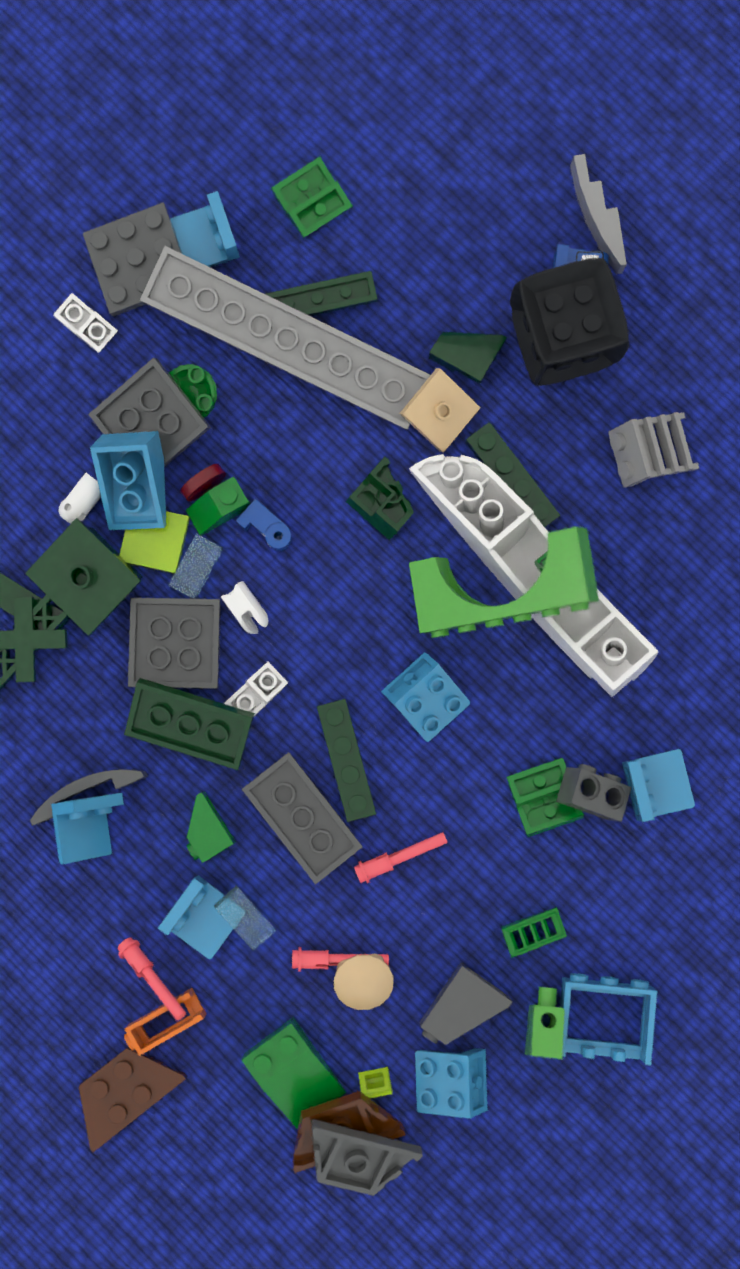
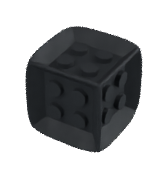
(569, 321)

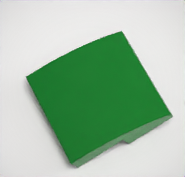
(311, 197)
(536, 797)

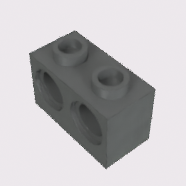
(593, 797)

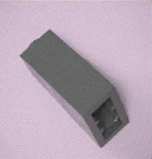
(462, 1006)

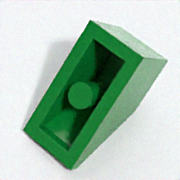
(218, 506)
(207, 830)

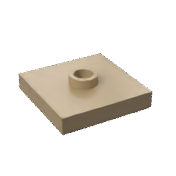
(440, 410)

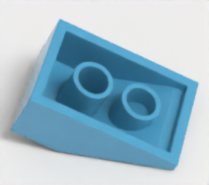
(131, 479)

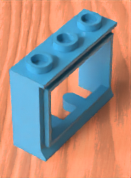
(615, 1050)

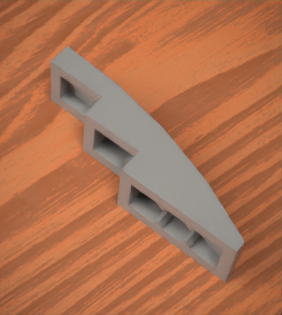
(602, 222)

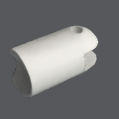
(80, 499)
(244, 606)

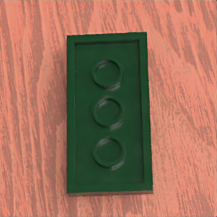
(188, 723)

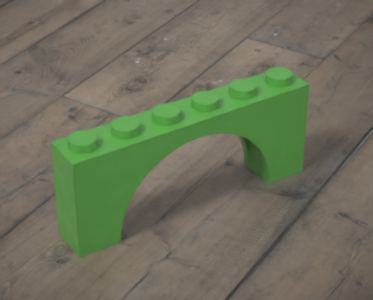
(564, 583)

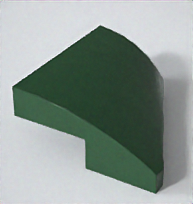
(467, 352)
(381, 500)

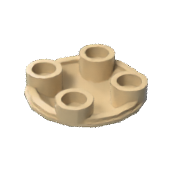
(363, 981)

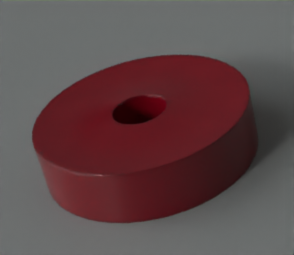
(202, 482)

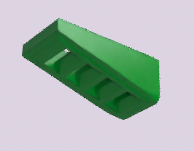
(530, 921)

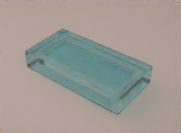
(195, 566)
(244, 918)

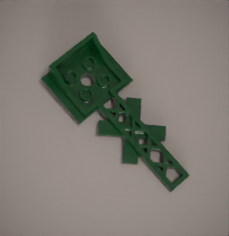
(87, 605)

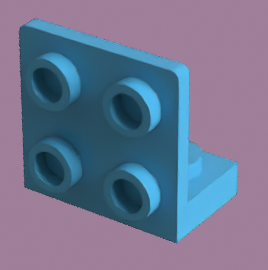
(206, 233)
(426, 696)
(658, 785)
(83, 827)
(196, 918)
(451, 1083)

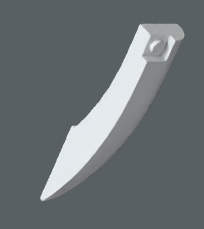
(508, 542)

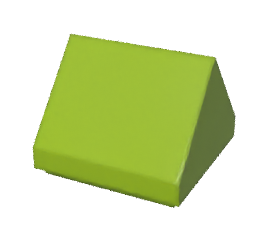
(375, 1082)

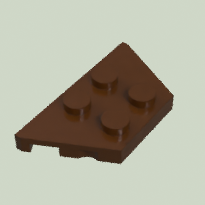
(123, 1092)
(350, 1111)

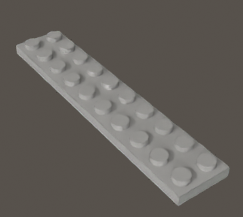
(282, 336)

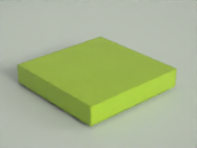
(156, 547)

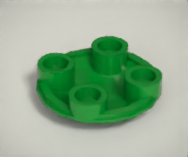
(197, 386)

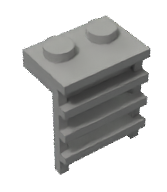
(639, 453)

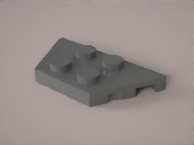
(358, 1158)

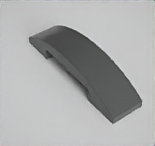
(119, 777)

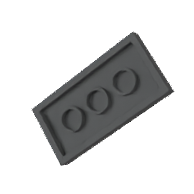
(302, 818)

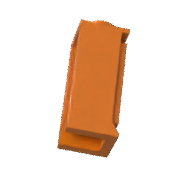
(137, 1037)

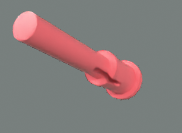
(385, 862)
(130, 950)
(321, 959)

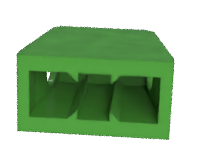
(543, 1040)

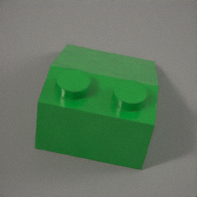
(292, 1071)

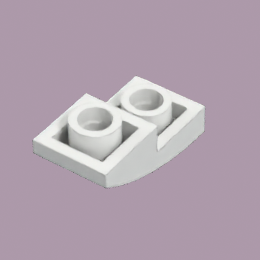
(85, 323)
(258, 690)

